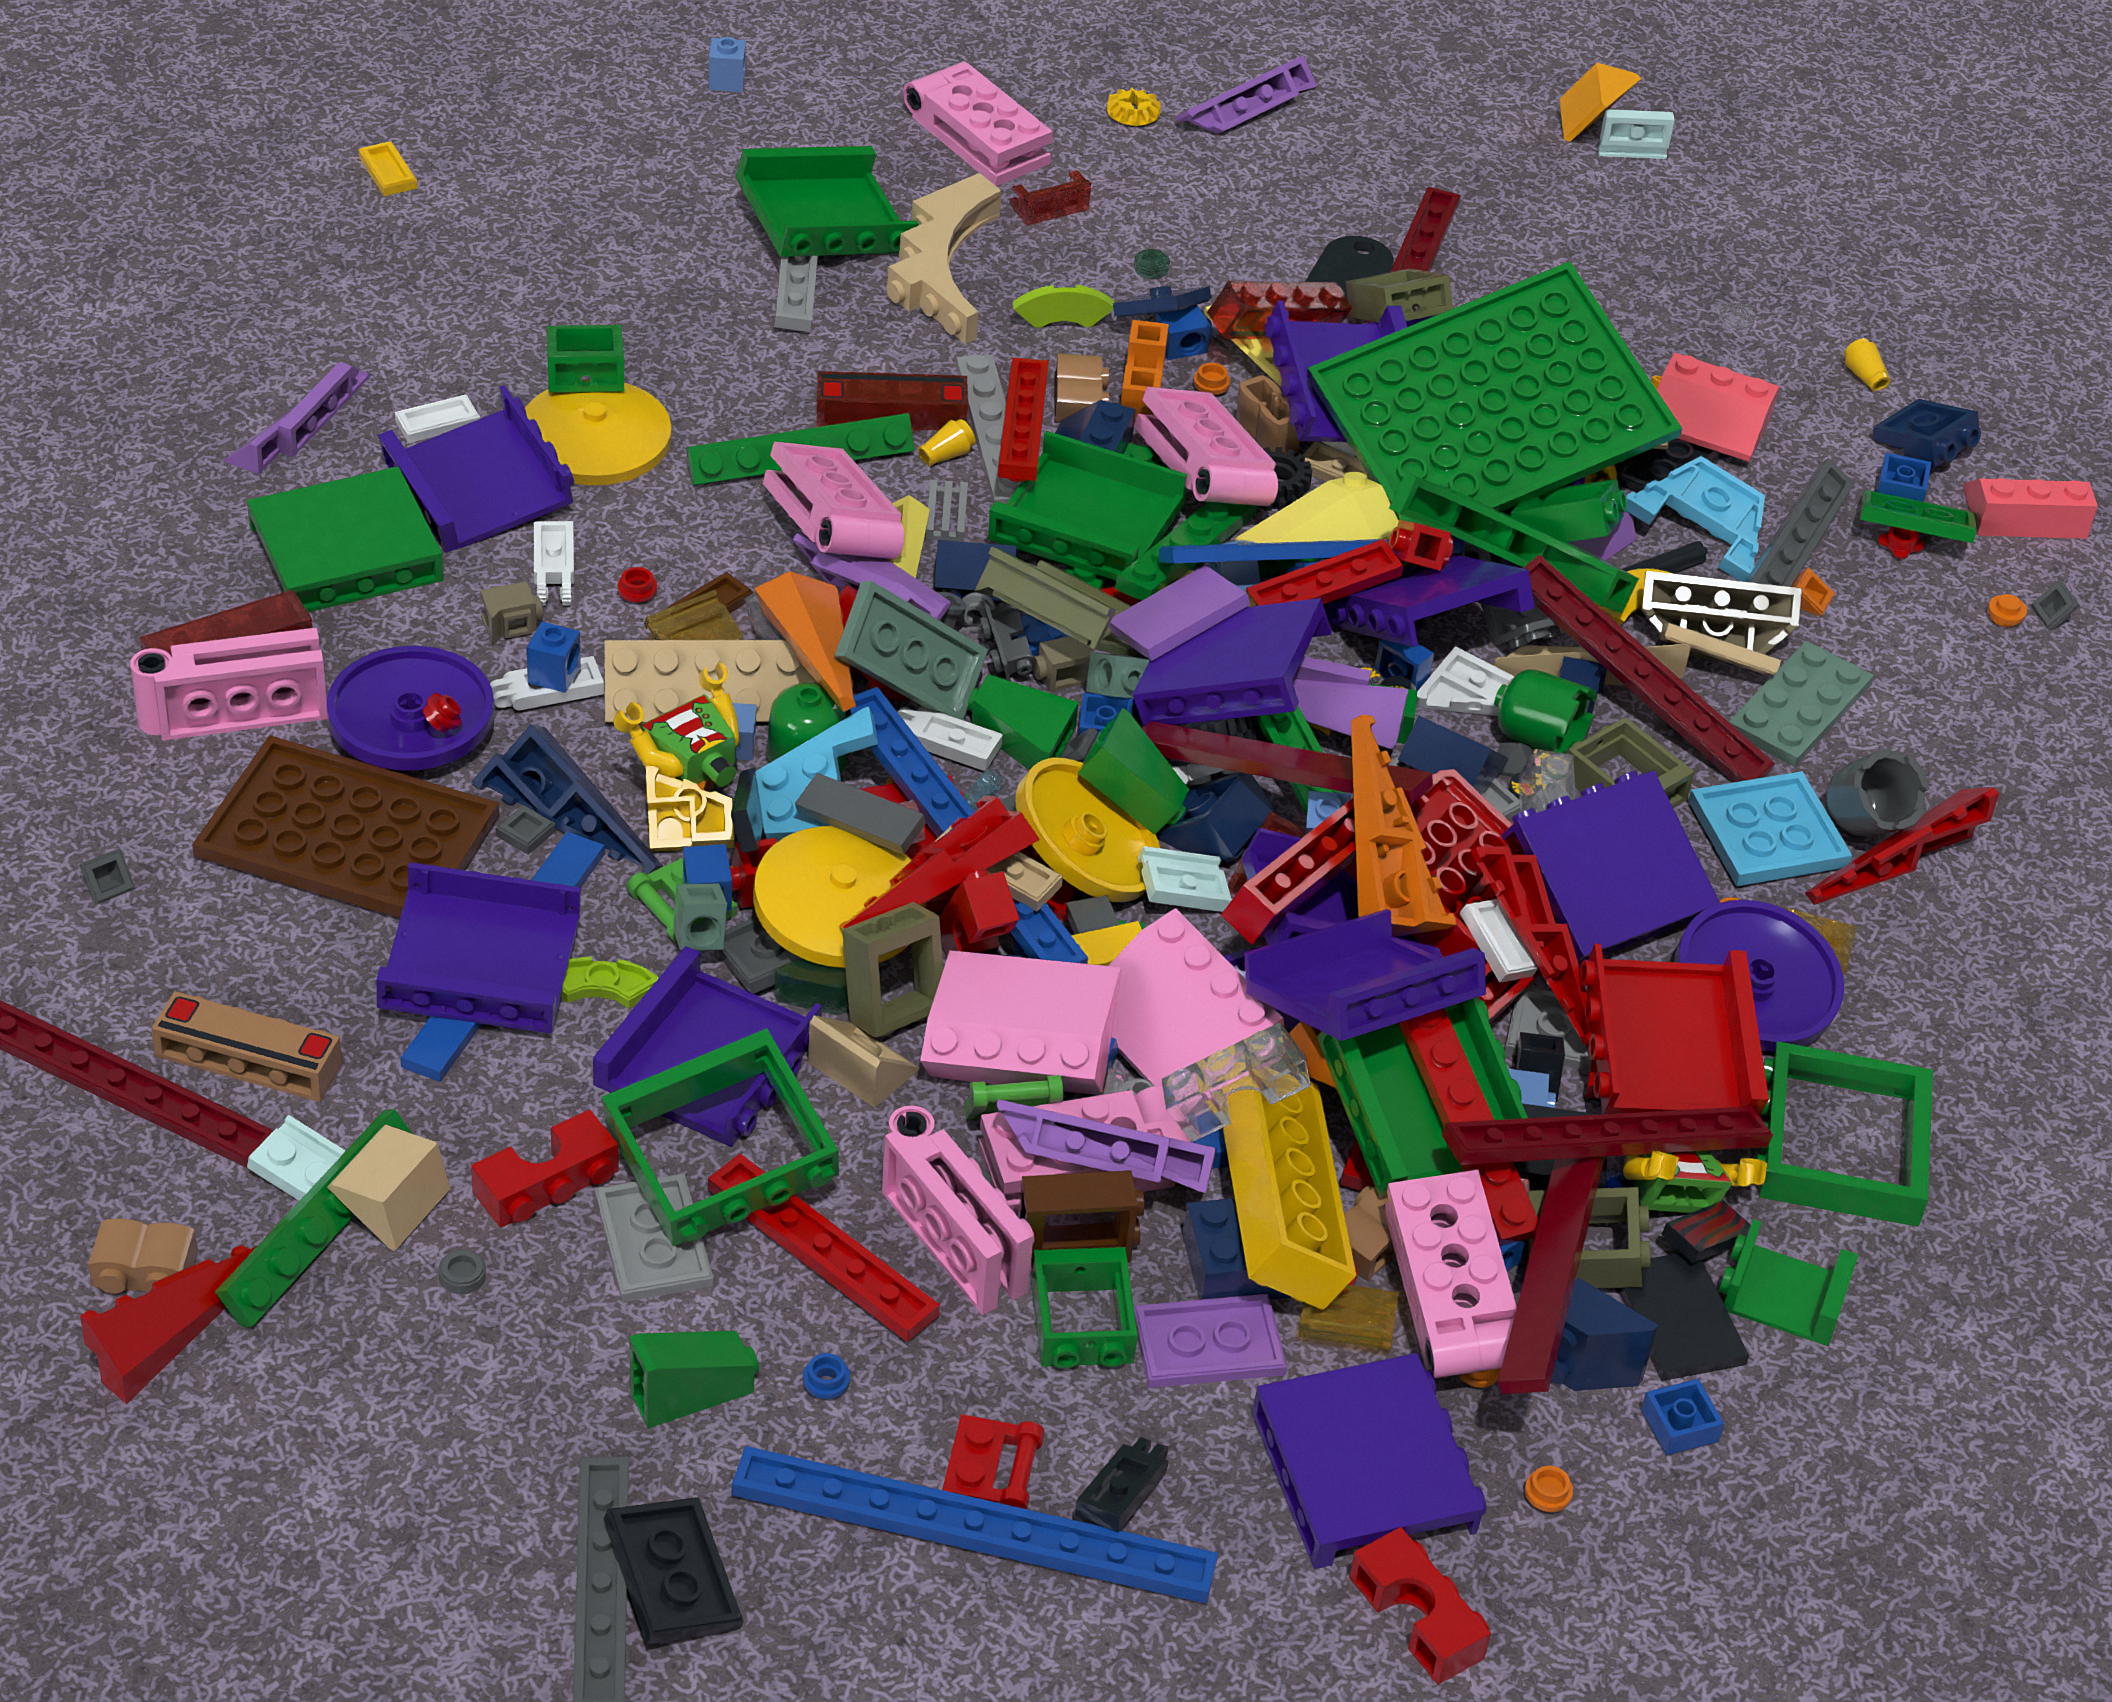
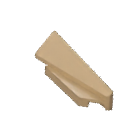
(1551, 659)

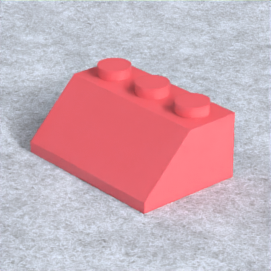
(1717, 405)
(2031, 507)

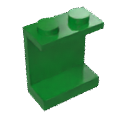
(1785, 1289)

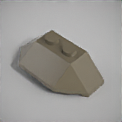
(1727, 610)

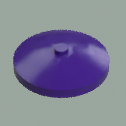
(381, 700)
(1790, 966)

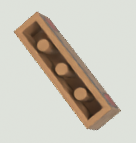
(247, 1046)

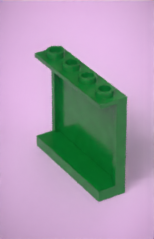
(820, 200)
(1089, 507)
(347, 539)
(1391, 1102)

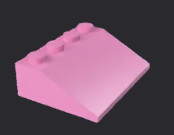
(1180, 1000)
(1021, 1021)

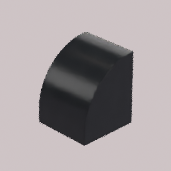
(1542, 1055)

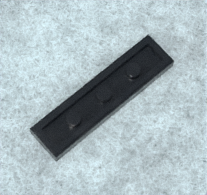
(747, 811)

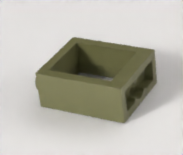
(1400, 288)
(1636, 748)
(878, 936)
(1612, 1267)

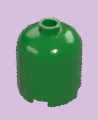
(1544, 711)
(800, 715)

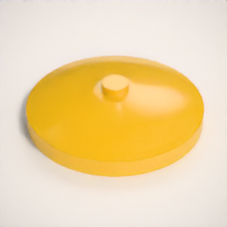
(604, 434)
(1083, 831)
(817, 883)

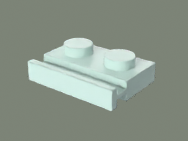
(1635, 134)
(1184, 879)
(294, 1157)

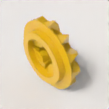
(1122, 111)

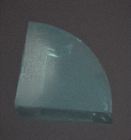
(989, 781)

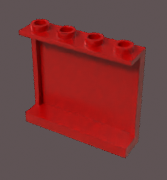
(1673, 1034)

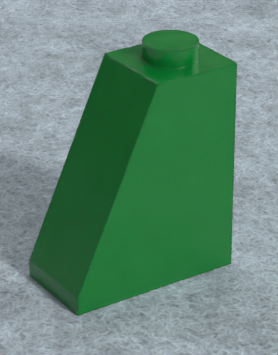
(1031, 720)
(1135, 774)
(688, 1372)

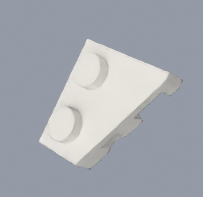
(1463, 685)

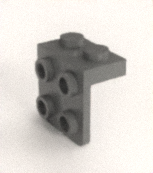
(1519, 627)

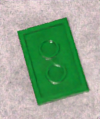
(1918, 516)

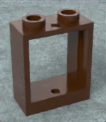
(1083, 1194)

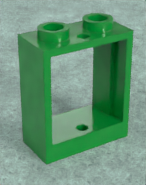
(601, 362)
(1575, 510)
(1102, 1270)

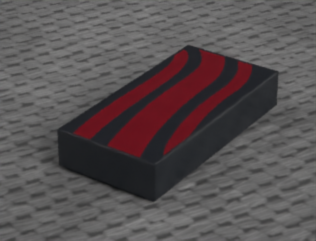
(1706, 1231)

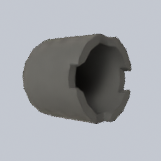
(1877, 794)

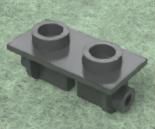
(1009, 654)

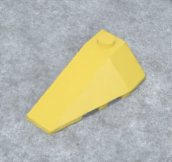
(1333, 511)

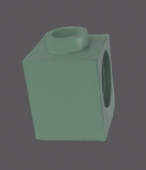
(1114, 674)
(695, 902)

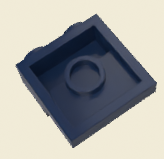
(1930, 431)

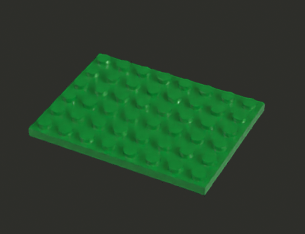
(1497, 395)

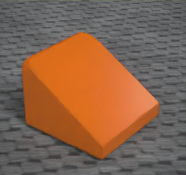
(1814, 594)

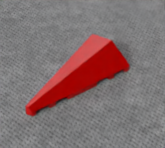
(969, 847)
(1899, 854)
(1524, 898)
(151, 1330)

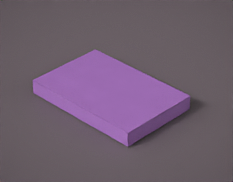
(1178, 612)
(1209, 1340)

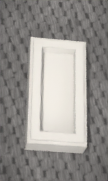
(435, 418)
(1499, 940)

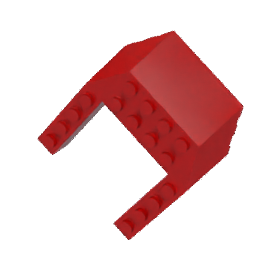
(1451, 822)

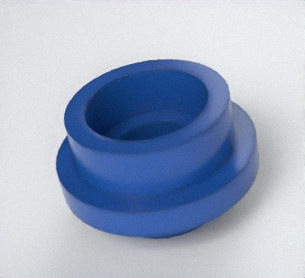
(826, 1365)

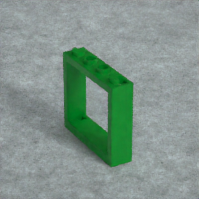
(701, 1078)
(1838, 1191)

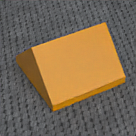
(1591, 95)

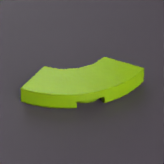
(1052, 305)
(610, 980)

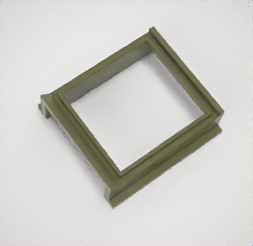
(1056, 600)

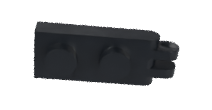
(1123, 1484)

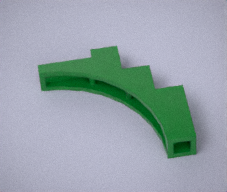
(1511, 539)

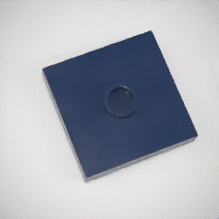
(1162, 300)

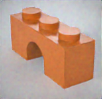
(1144, 363)

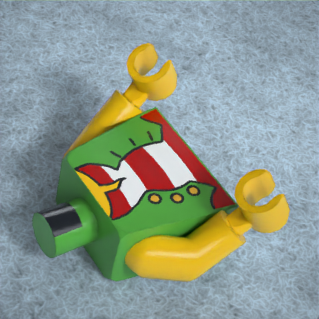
(690, 740)
(1688, 1178)

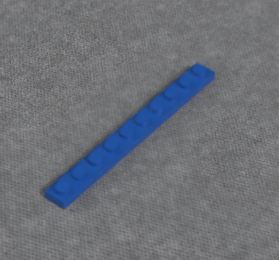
(942, 804)
(975, 1524)

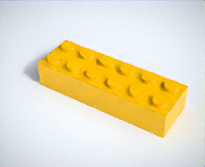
(1288, 1195)

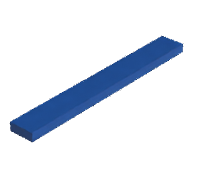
(1268, 551)
(444, 1039)

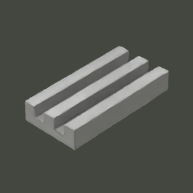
(948, 491)

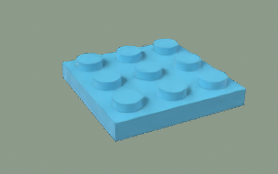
(1769, 828)

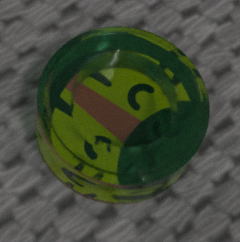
(1151, 264)

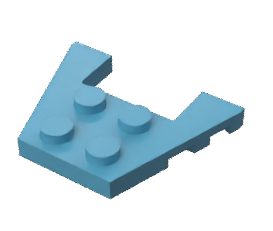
(1715, 502)
(788, 776)

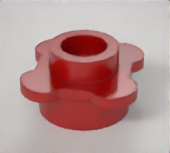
(1901, 542)

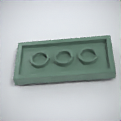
(910, 651)
(1801, 703)

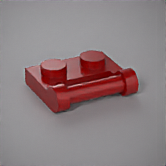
(978, 1455)

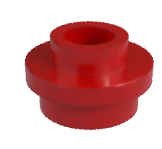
(637, 585)
(442, 712)

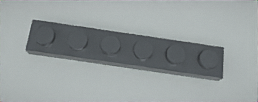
(1803, 527)
(600, 1584)

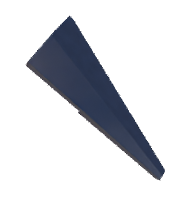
(549, 782)

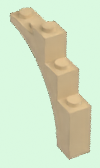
(925, 252)

